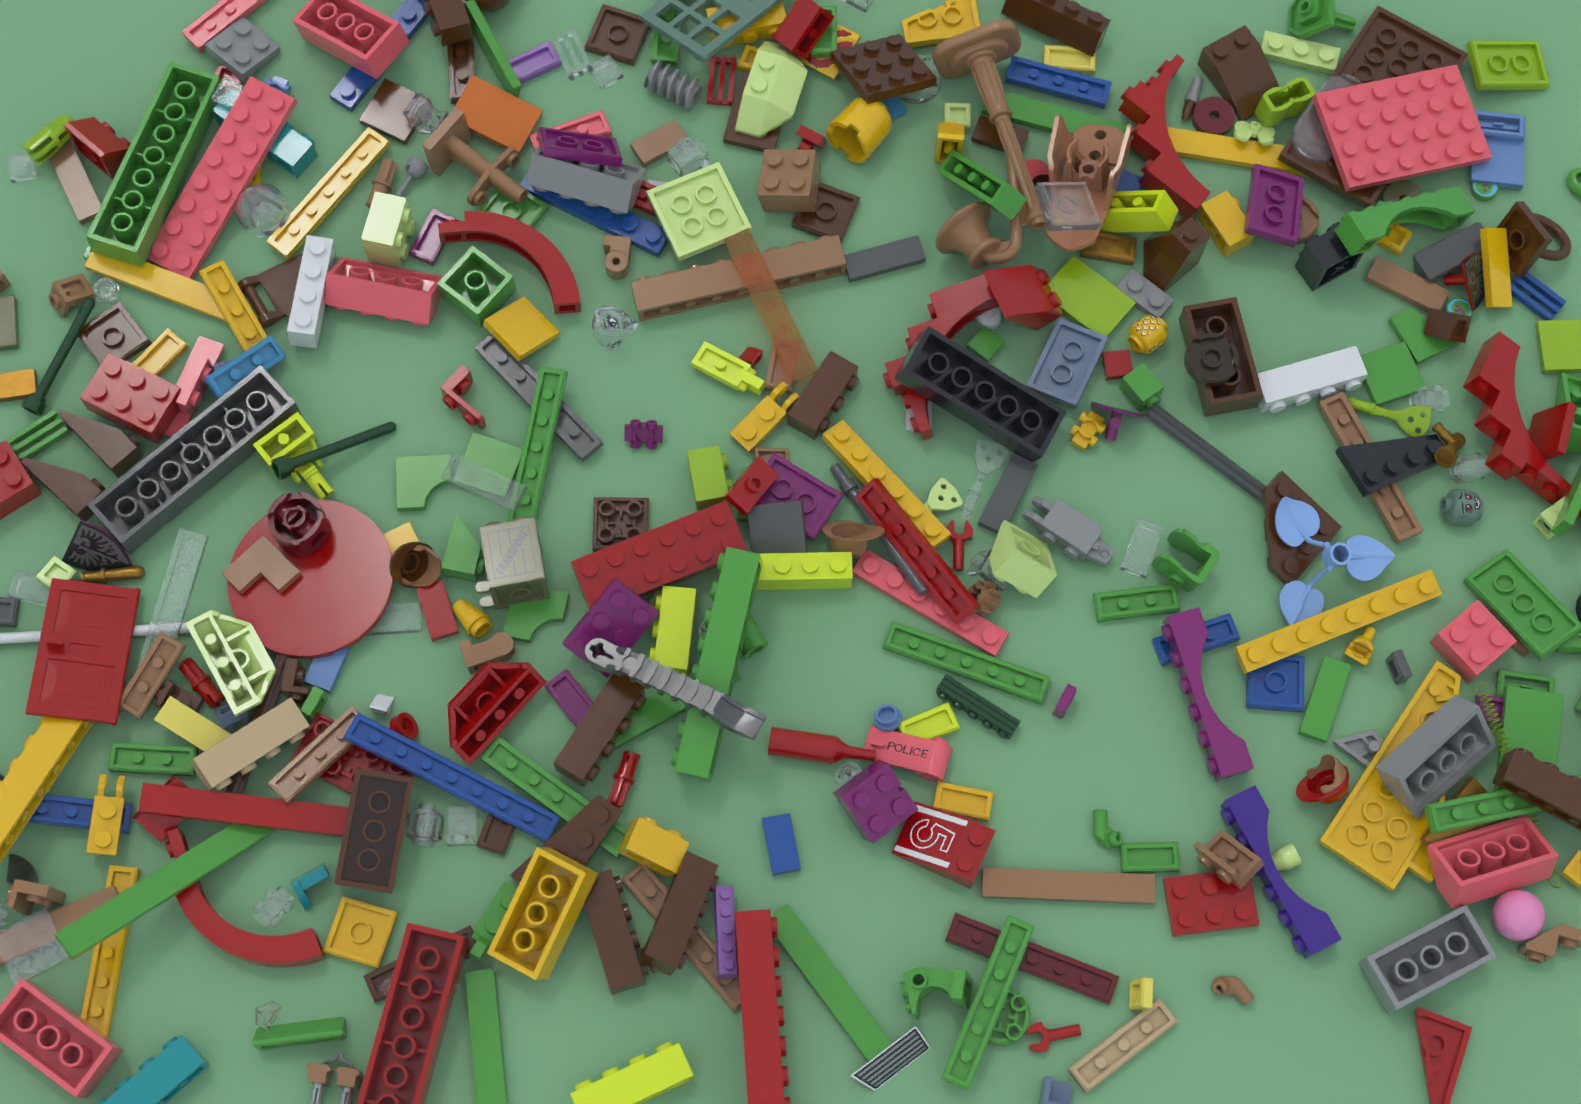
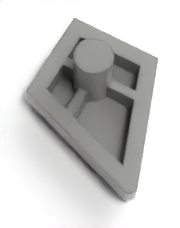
(1360, 746)

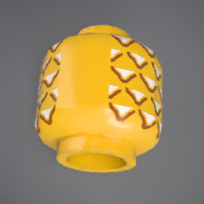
(1147, 334)

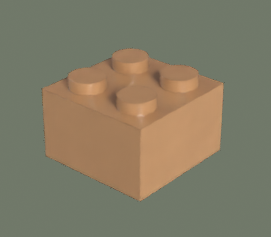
(789, 180)

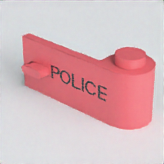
(923, 756)

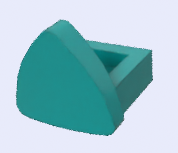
(307, 880)

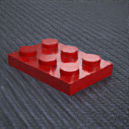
(1208, 904)

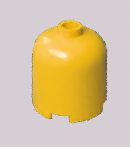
(860, 129)

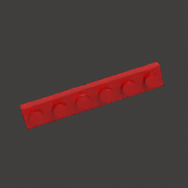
(917, 551)

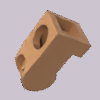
(496, 649)

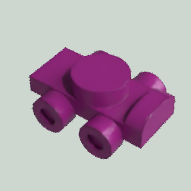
(643, 432)

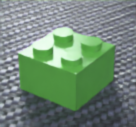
(476, 286)

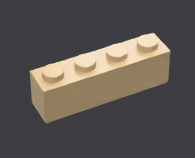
(249, 744)

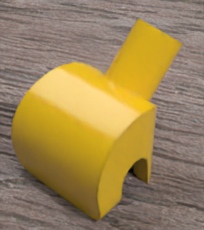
(1361, 646)

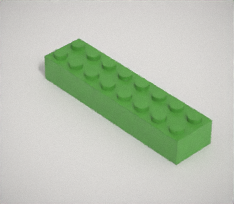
(154, 165)
(719, 658)

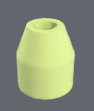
(1286, 858)

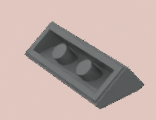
(1447, 253)

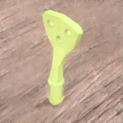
(946, 494)

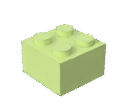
(388, 230)

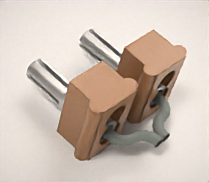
(321, 1074)

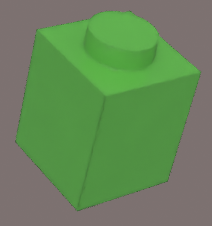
(1141, 387)

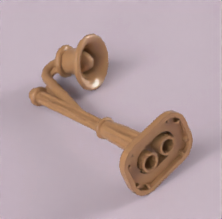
(967, 228)

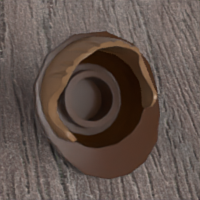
(415, 565)

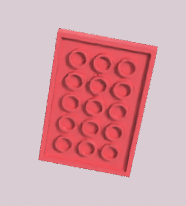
(1401, 127)

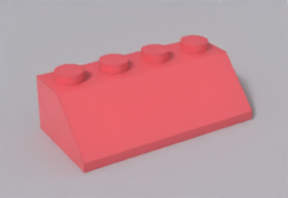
(383, 291)
(1491, 861)

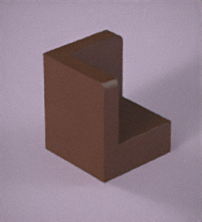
(1447, 325)

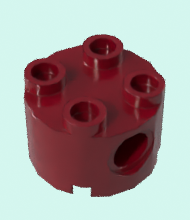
(298, 523)

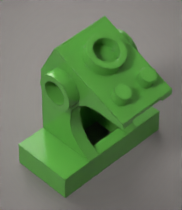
(954, 983)

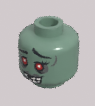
(1461, 507)

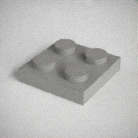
(242, 48)

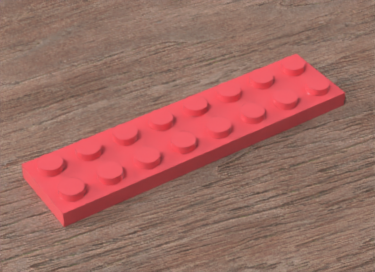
(220, 178)

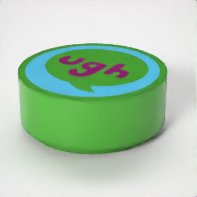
(1483, 191)
(1460, 306)

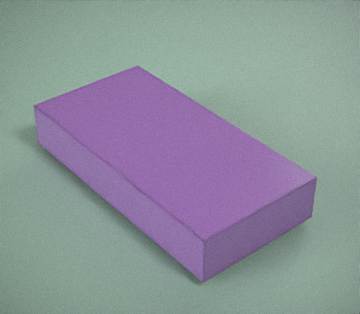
(535, 62)

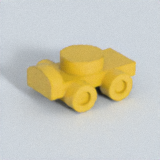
(1085, 434)

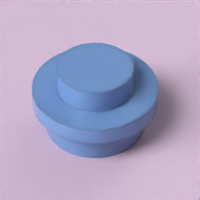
(887, 718)

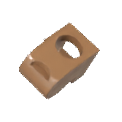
(618, 256)

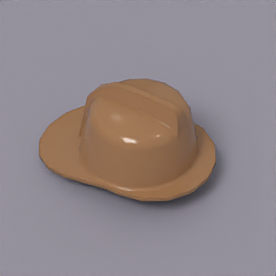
(851, 536)

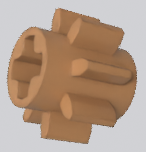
(986, 596)

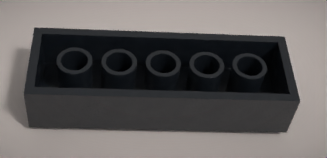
(980, 394)

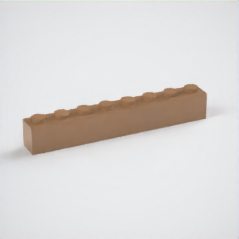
(721, 281)

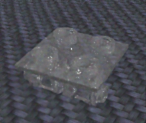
(31, 946)

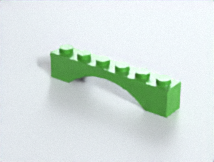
(1440, 209)

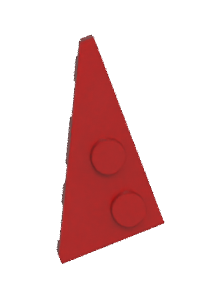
(1442, 1052)

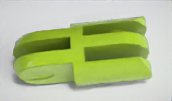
(48, 140)

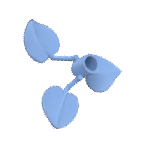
(1362, 555)

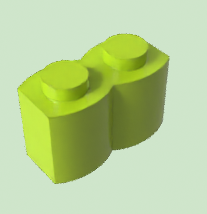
(1284, 102)

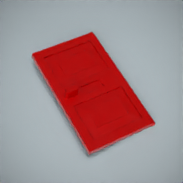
(83, 651)

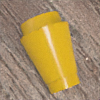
(472, 619)

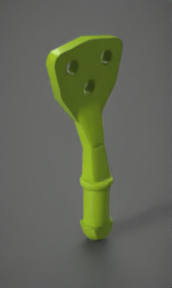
(1400, 416)

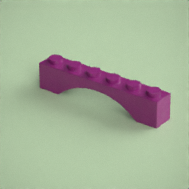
(1225, 750)

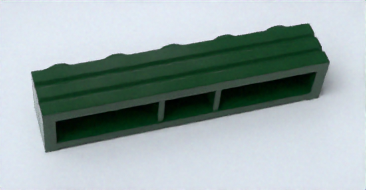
(977, 707)

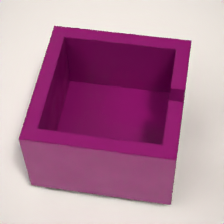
(875, 801)

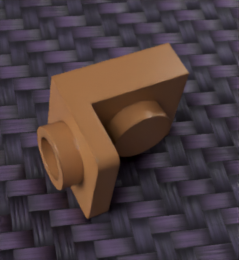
(70, 293)

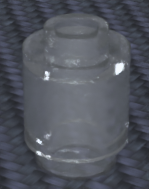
(1469, 468)

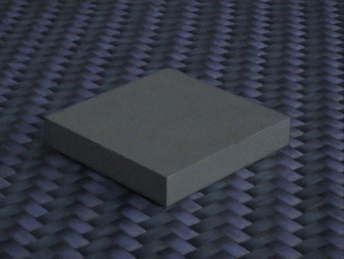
(778, 528)

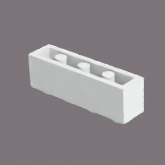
(309, 294)
(1310, 379)

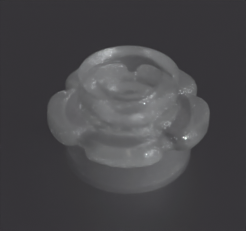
(103, 285)

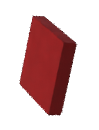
(1552, 429)

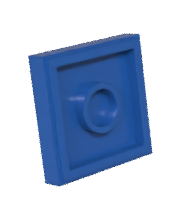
(1277, 686)

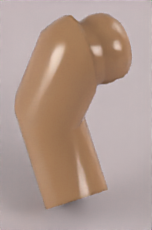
(1232, 986)

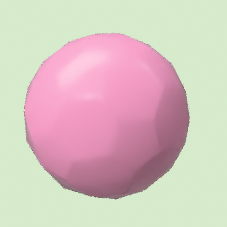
(1518, 915)

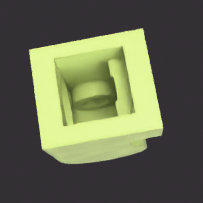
(1549, 517)

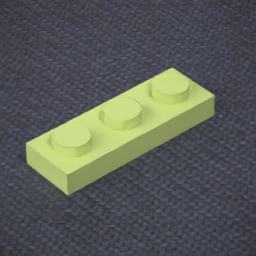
(1300, 52)

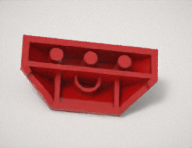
(489, 705)

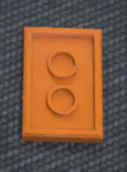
(497, 114)

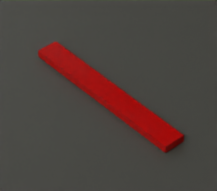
(242, 809)

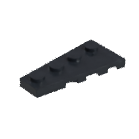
(1388, 462)

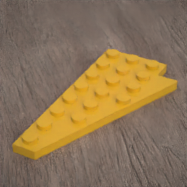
(1372, 825)

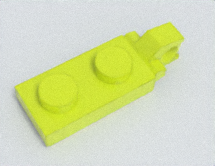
(727, 369)

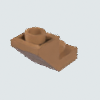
(1544, 946)

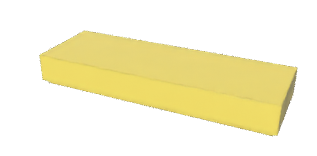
(190, 724)

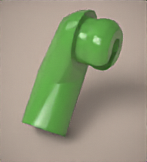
(1103, 833)

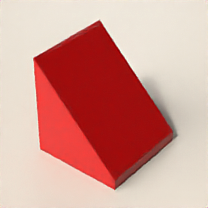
(751, 356)

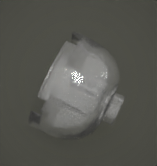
(262, 209)

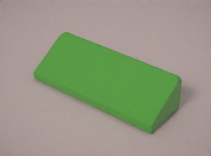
(300, 1033)

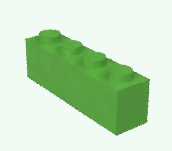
(982, 184)

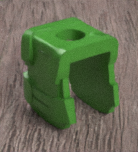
(1178, 575)

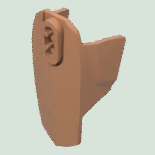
(1073, 161)

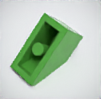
(463, 554)

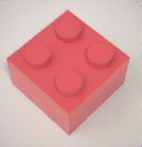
(1473, 641)

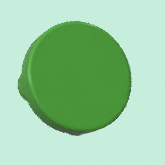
(1012, 1020)

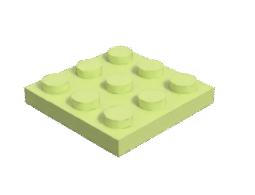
(698, 211)

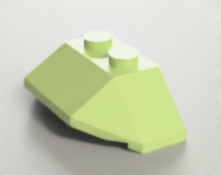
(770, 90)
(234, 658)

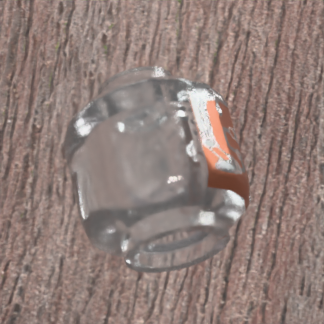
(424, 825)

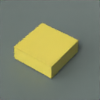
(1141, 994)

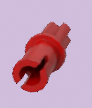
(201, 683)
(623, 778)

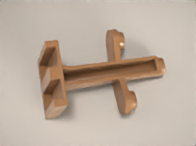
(450, 144)

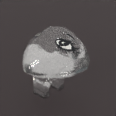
(612, 327)

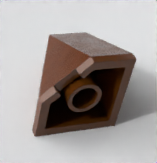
(1173, 252)

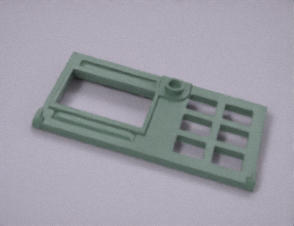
(745, 11)

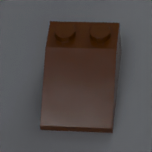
(1238, 71)

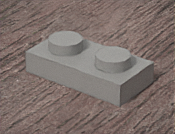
(1147, 296)

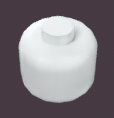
(989, 319)

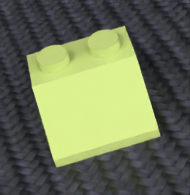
(1021, 560)

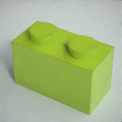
(708, 476)

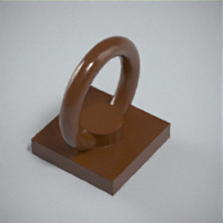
(1529, 238)

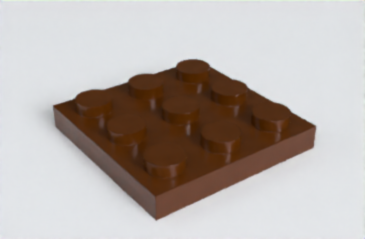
(883, 68)

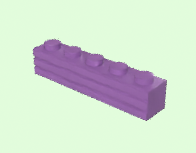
(725, 932)

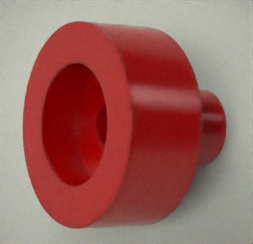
(404, 725)

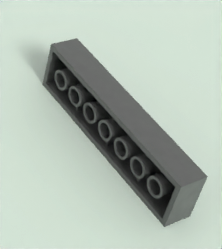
(192, 460)

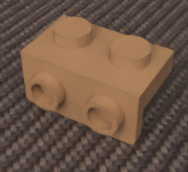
(1229, 858)

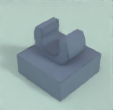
(227, 718)

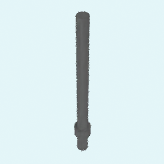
(850, 488)

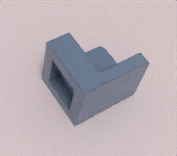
(1055, 1092)

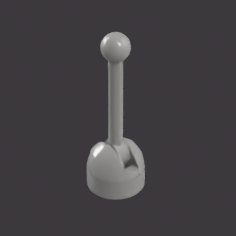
(415, 169)

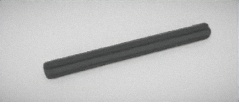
(1206, 451)

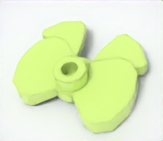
(1244, 130)

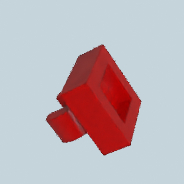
(810, 139)

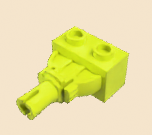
(291, 440)

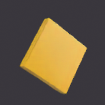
(521, 328)
(360, 932)

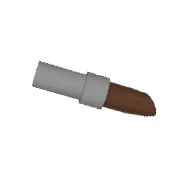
(1192, 97)

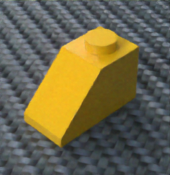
(948, 138)

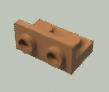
(25, 894)

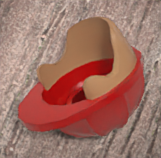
(1325, 782)

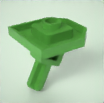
(1315, 16)

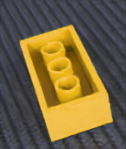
(542, 913)

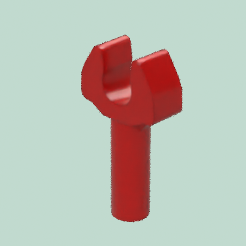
(958, 544)
(1051, 1035)

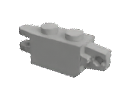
(1070, 531)

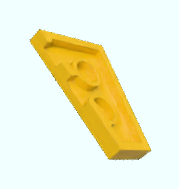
(941, 23)

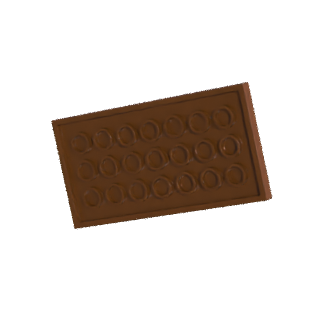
(1381, 51)

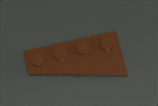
(582, 834)

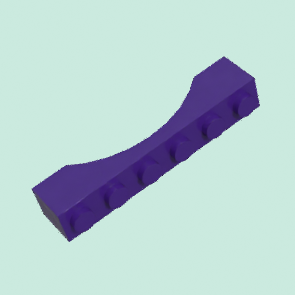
(1309, 926)

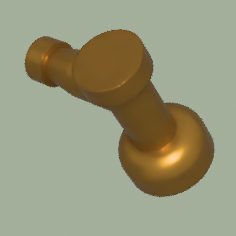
(1447, 455)

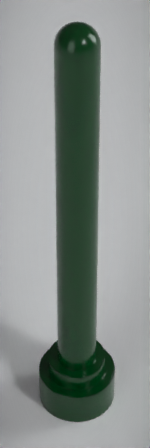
(36, 401)
(284, 466)

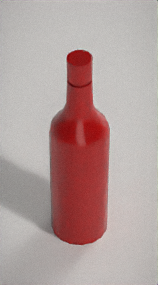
(813, 747)

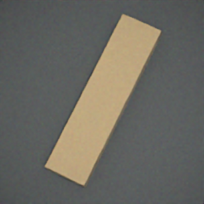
(1122, 1045)

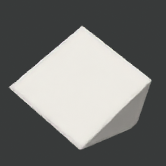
(382, 704)

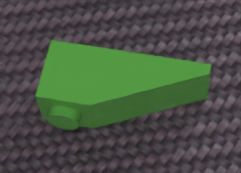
(1570, 390)

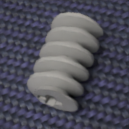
(673, 86)

